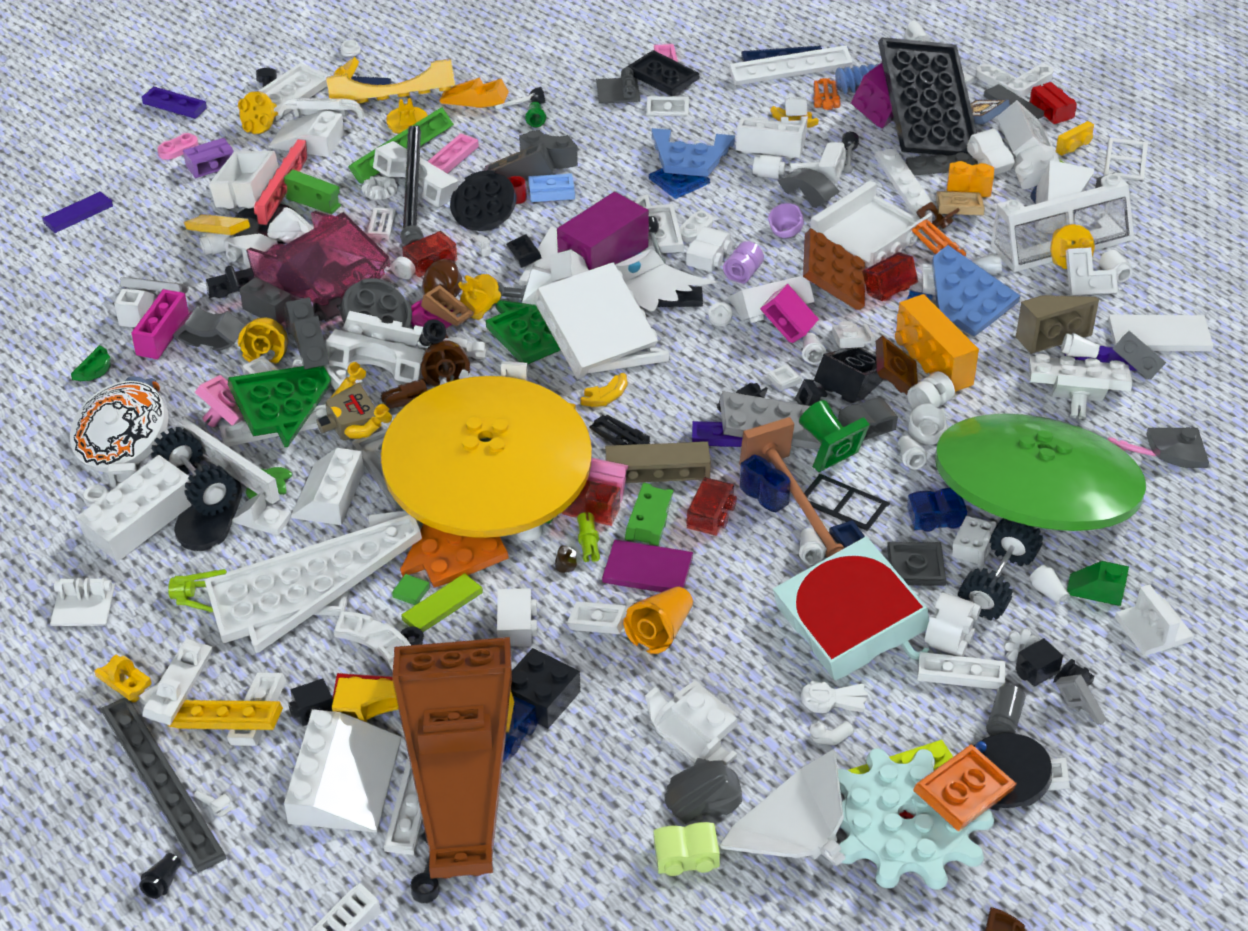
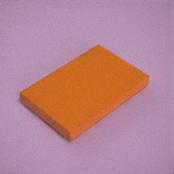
(964, 787)

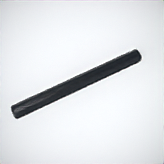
(412, 176)

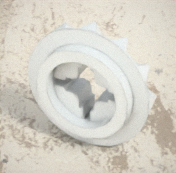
(385, 187)

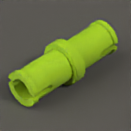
(588, 537)

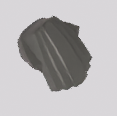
(703, 790)

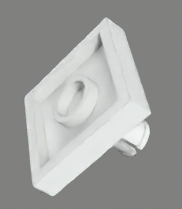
(1080, 391)

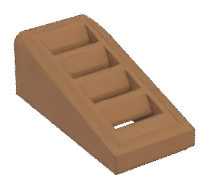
(438, 298)

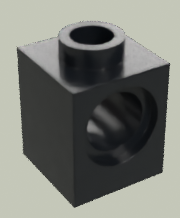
(308, 698)

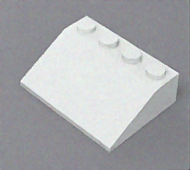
(341, 773)

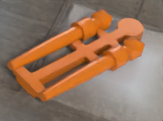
(827, 104)
(936, 235)

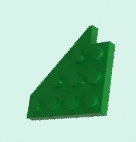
(522, 331)

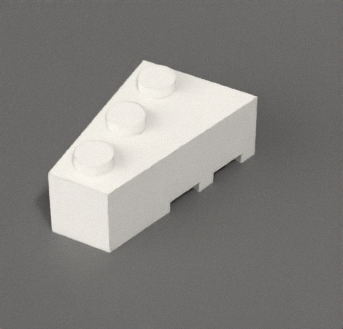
(771, 137)

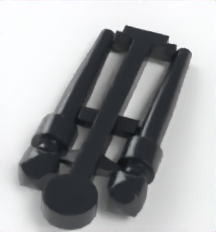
(624, 431)

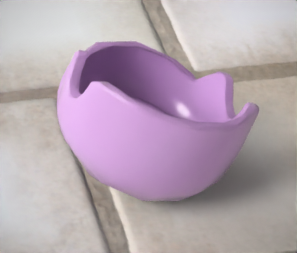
(783, 217)

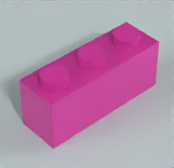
(159, 324)

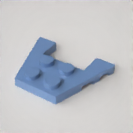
(690, 158)

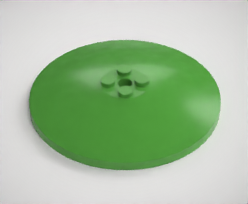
(1040, 472)

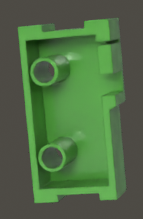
(312, 192)
(649, 515)

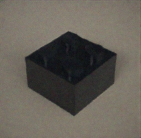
(545, 684)

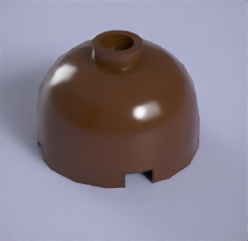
(443, 360)

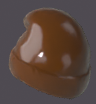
(442, 273)

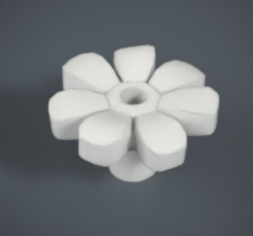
(1018, 642)

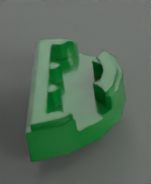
(93, 366)

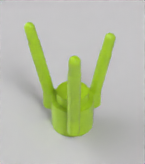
(184, 587)

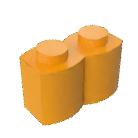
(970, 178)

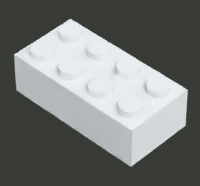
(136, 508)

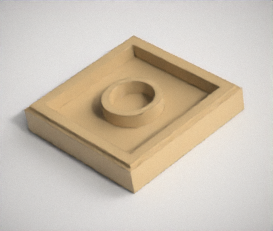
(968, 202)

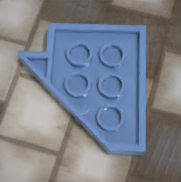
(968, 293)

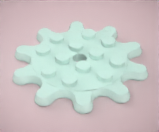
(900, 844)

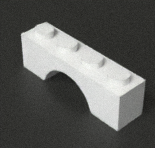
(436, 184)
(399, 359)

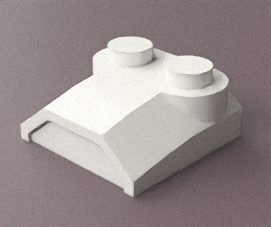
(1032, 163)

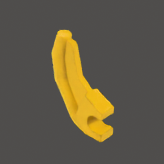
(778, 112)
(606, 394)

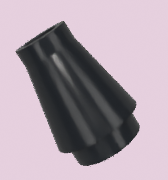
(432, 332)
(159, 877)

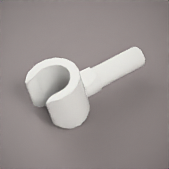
(215, 804)

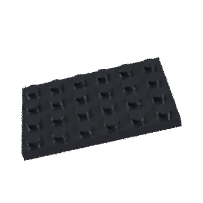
(927, 96)

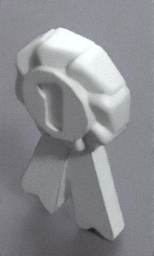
(822, 698)

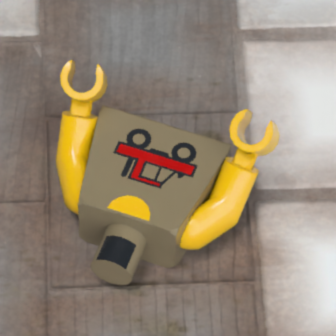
(352, 410)

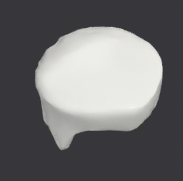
(927, 424)

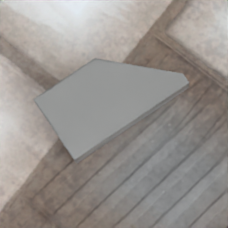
(1080, 697)

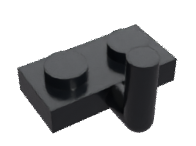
(229, 282)

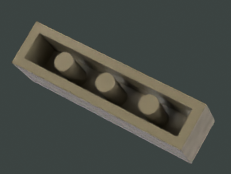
(662, 461)

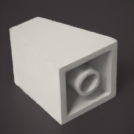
(1062, 180)

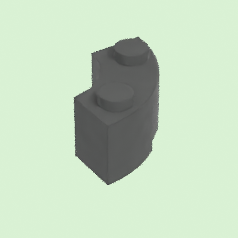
(561, 148)
(209, 329)

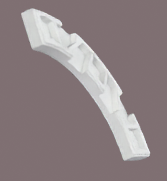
(370, 633)

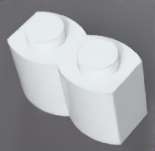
(989, 149)
(708, 249)

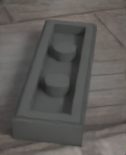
(1001, 93)

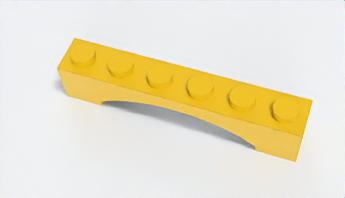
(438, 75)
(370, 698)

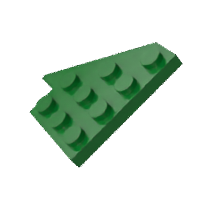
(279, 399)

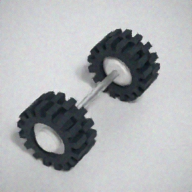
(208, 488)
(1014, 543)

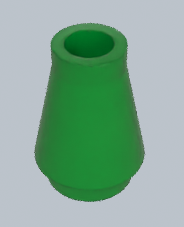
(535, 115)

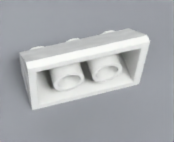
(1021, 129)
(750, 300)
(330, 487)

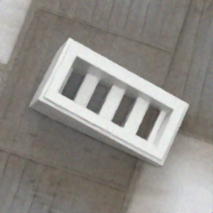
(796, 106)
(350, 901)

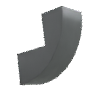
(812, 183)

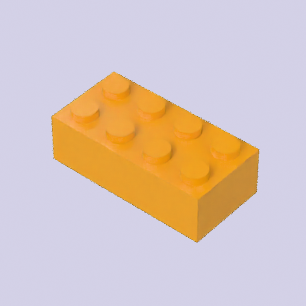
(936, 341)

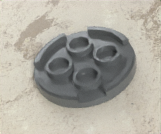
(376, 299)

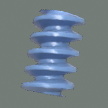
(851, 77)

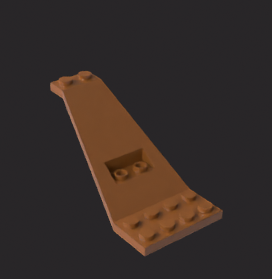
(455, 733)

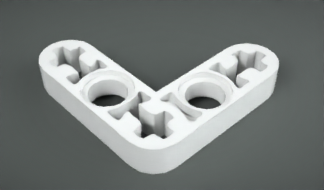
(1020, 86)

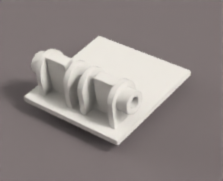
(82, 603)

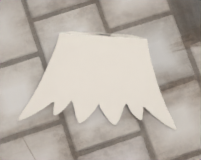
(656, 280)

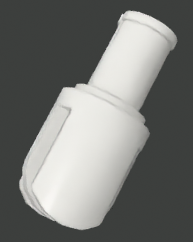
(915, 32)

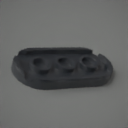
(200, 531)

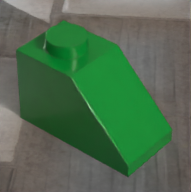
(1099, 582)

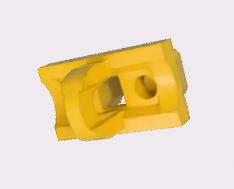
(114, 676)

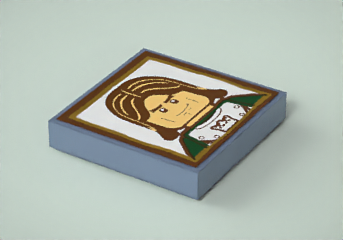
(987, 109)

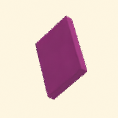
(647, 566)

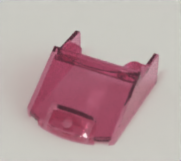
(322, 260)

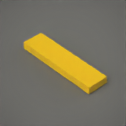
(217, 224)
(227, 715)

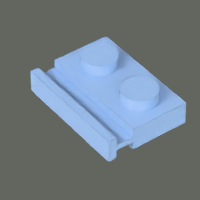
(551, 187)

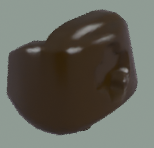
(565, 559)

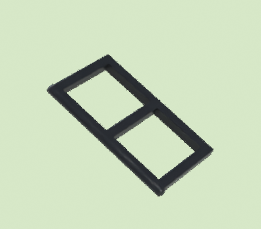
(835, 513)

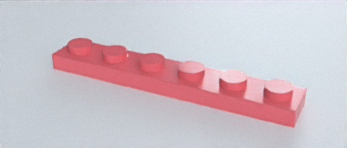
(277, 189)

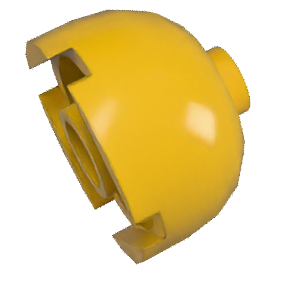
(260, 337)

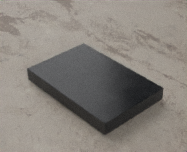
(663, 73)

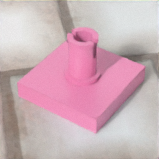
(220, 399)

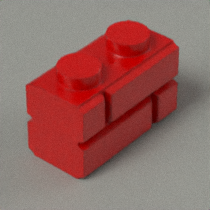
(1054, 102)

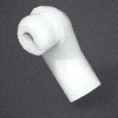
(830, 737)

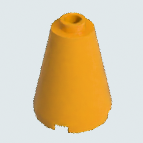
(658, 619)

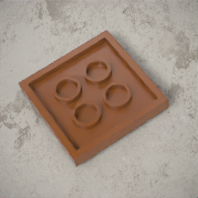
(834, 269)

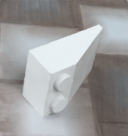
(320, 130)

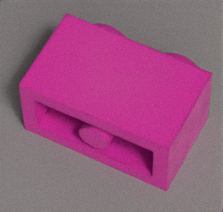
(789, 313)

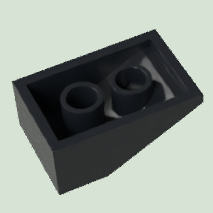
(848, 373)

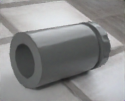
(1006, 710)

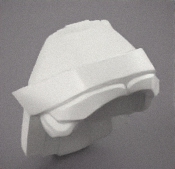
(288, 226)

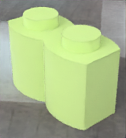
(686, 848)

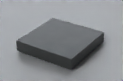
(918, 562)

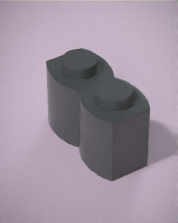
(876, 412)

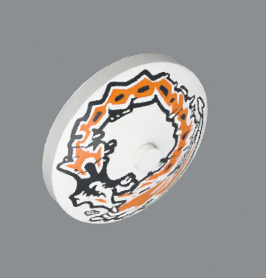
(118, 425)

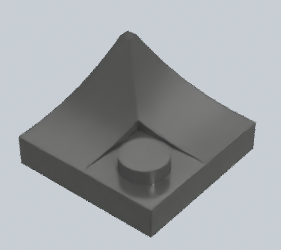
(1178, 446)

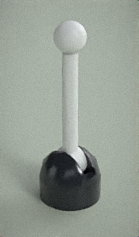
(535, 95)

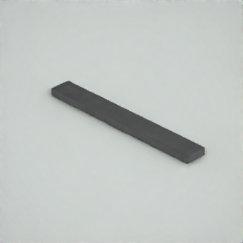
(163, 785)

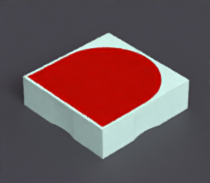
(851, 608)

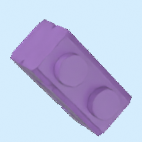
(207, 157)

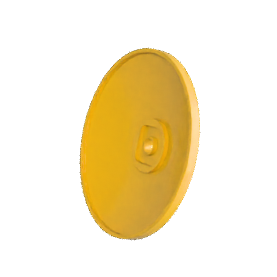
(494, 487)

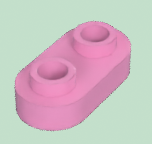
(175, 147)

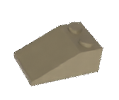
(1048, 318)

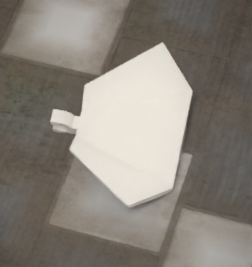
(796, 817)

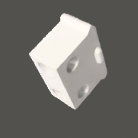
(973, 540)

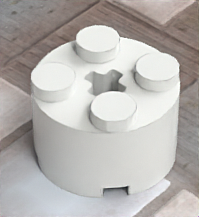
(951, 625)

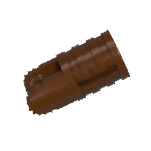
(403, 394)

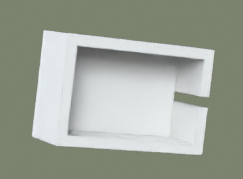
(243, 178)

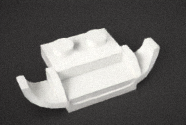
(308, 106)
(693, 724)

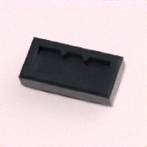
(523, 250)
(685, 299)

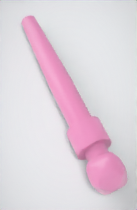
(1125, 446)

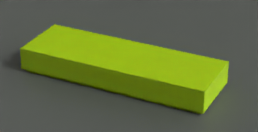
(442, 603)

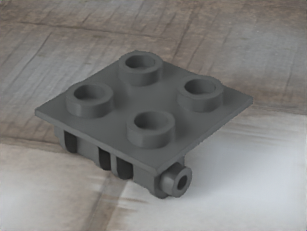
(618, 89)

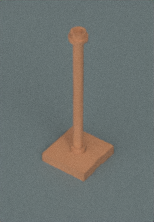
(774, 443)

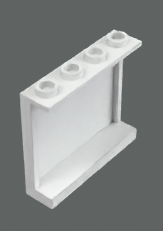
(868, 225)
(594, 318)

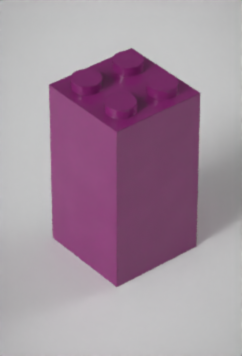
(873, 97)
(606, 231)

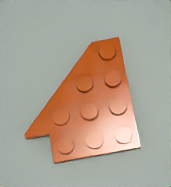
(450, 555)

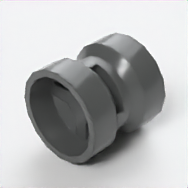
(411, 234)

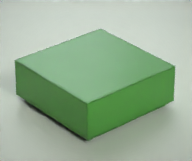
(410, 589)

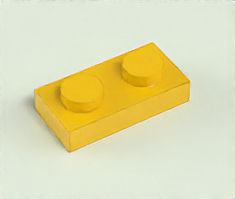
(1074, 138)

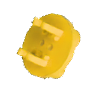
(256, 112)
(404, 116)
(1063, 239)
(479, 294)

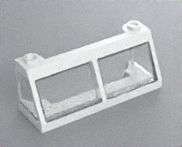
(1025, 233)

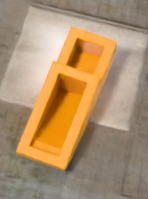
(476, 94)

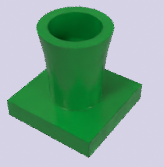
(835, 440)

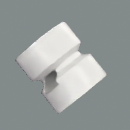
(934, 389)

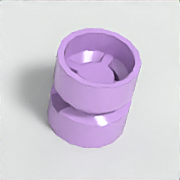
(743, 262)

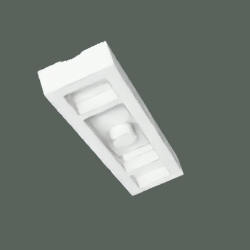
(177, 682)

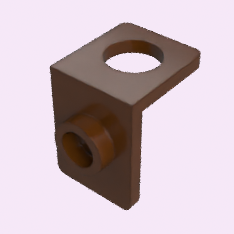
(939, 219)

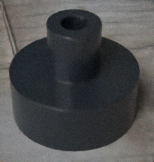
(266, 75)

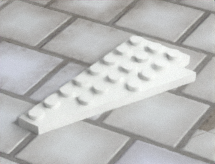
(289, 588)

